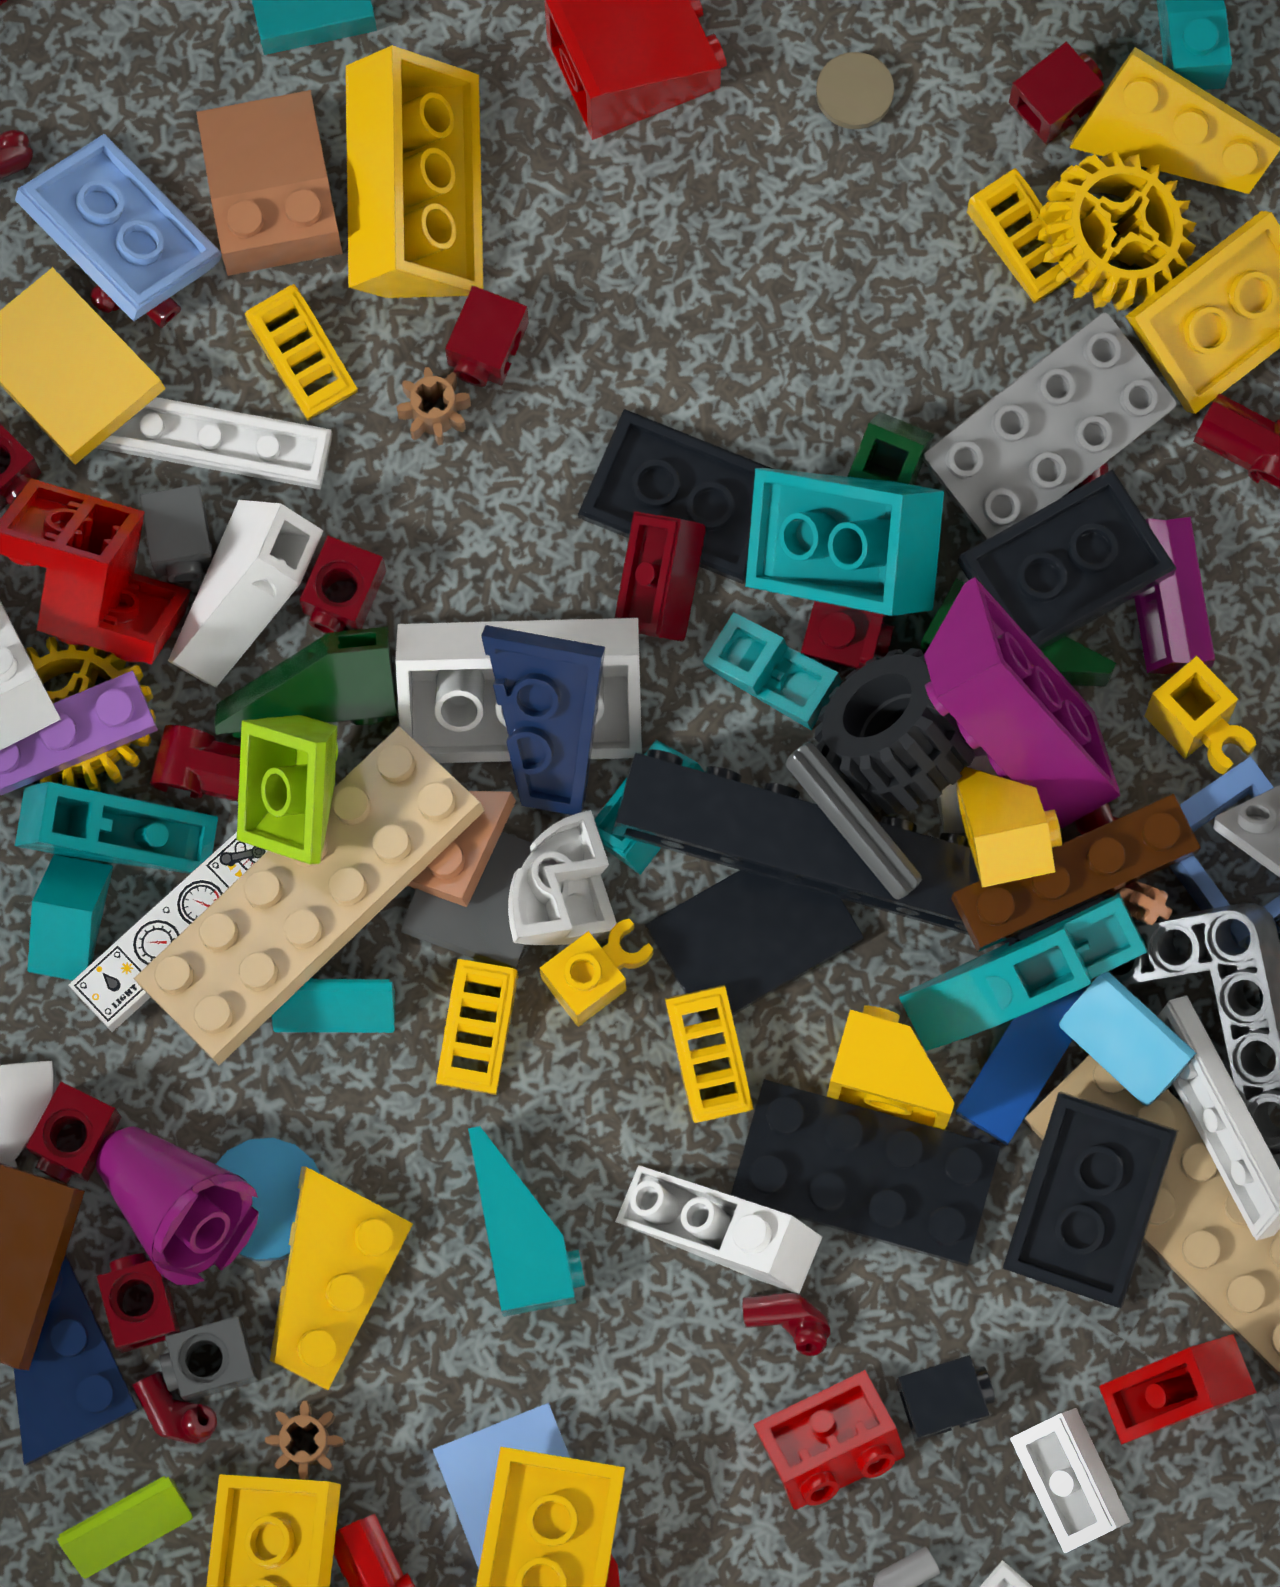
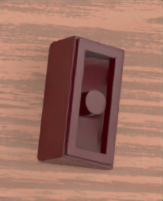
(660, 574)

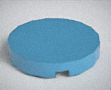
(274, 1173)

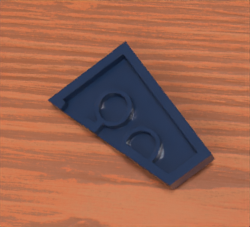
(549, 712)
(72, 1377)

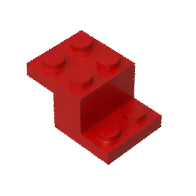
(90, 571)

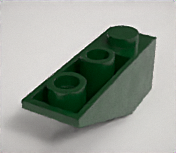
(329, 680)

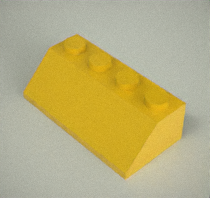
(413, 176)

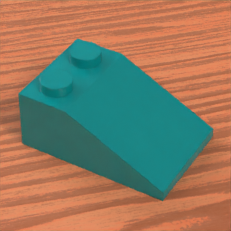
(845, 540)

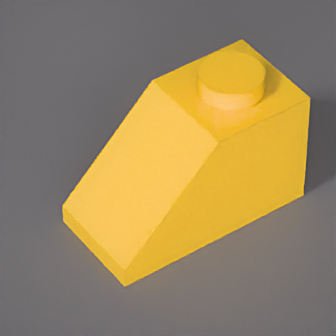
(1006, 827)

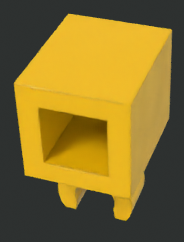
(1196, 711)
(588, 975)

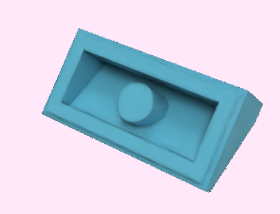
(1126, 1038)

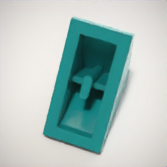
(67, 917)

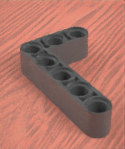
(1230, 968)

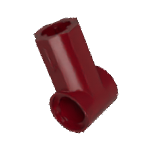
(1242, 439)
(196, 763)

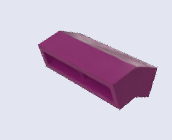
(1174, 611)

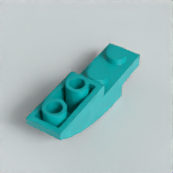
(1023, 975)

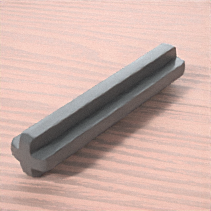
(853, 820)

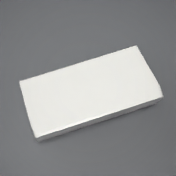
(1070, 1480)

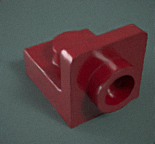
(845, 635)

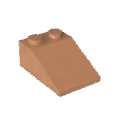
(268, 183)

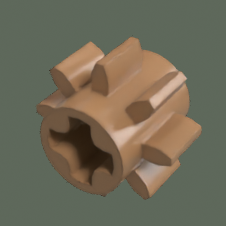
(435, 421)
(287, 1442)

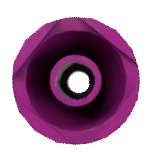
(177, 1203)

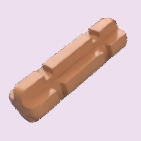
(1144, 902)

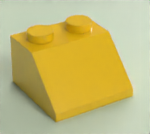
(888, 1070)

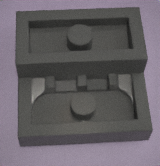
(482, 926)

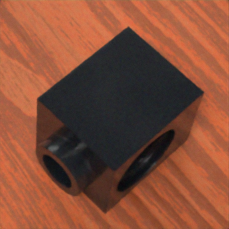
(945, 1397)

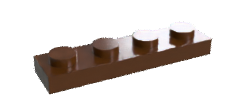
(1083, 872)

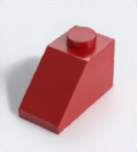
(1177, 1388)

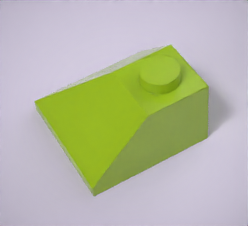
(286, 785)

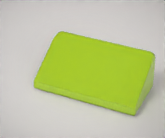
(125, 1526)

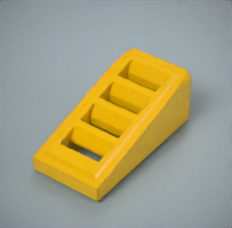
(1007, 247)
(273, 310)
(484, 974)
(722, 1105)

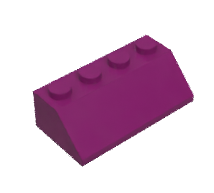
(1018, 707)

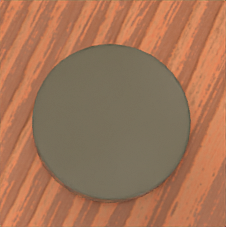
(855, 90)

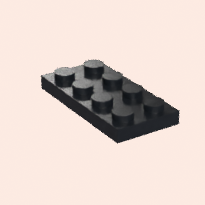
(866, 1172)

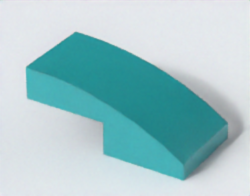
(771, 670)

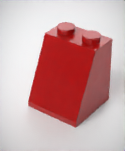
(631, 57)

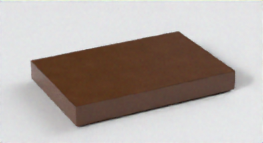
(34, 1237)

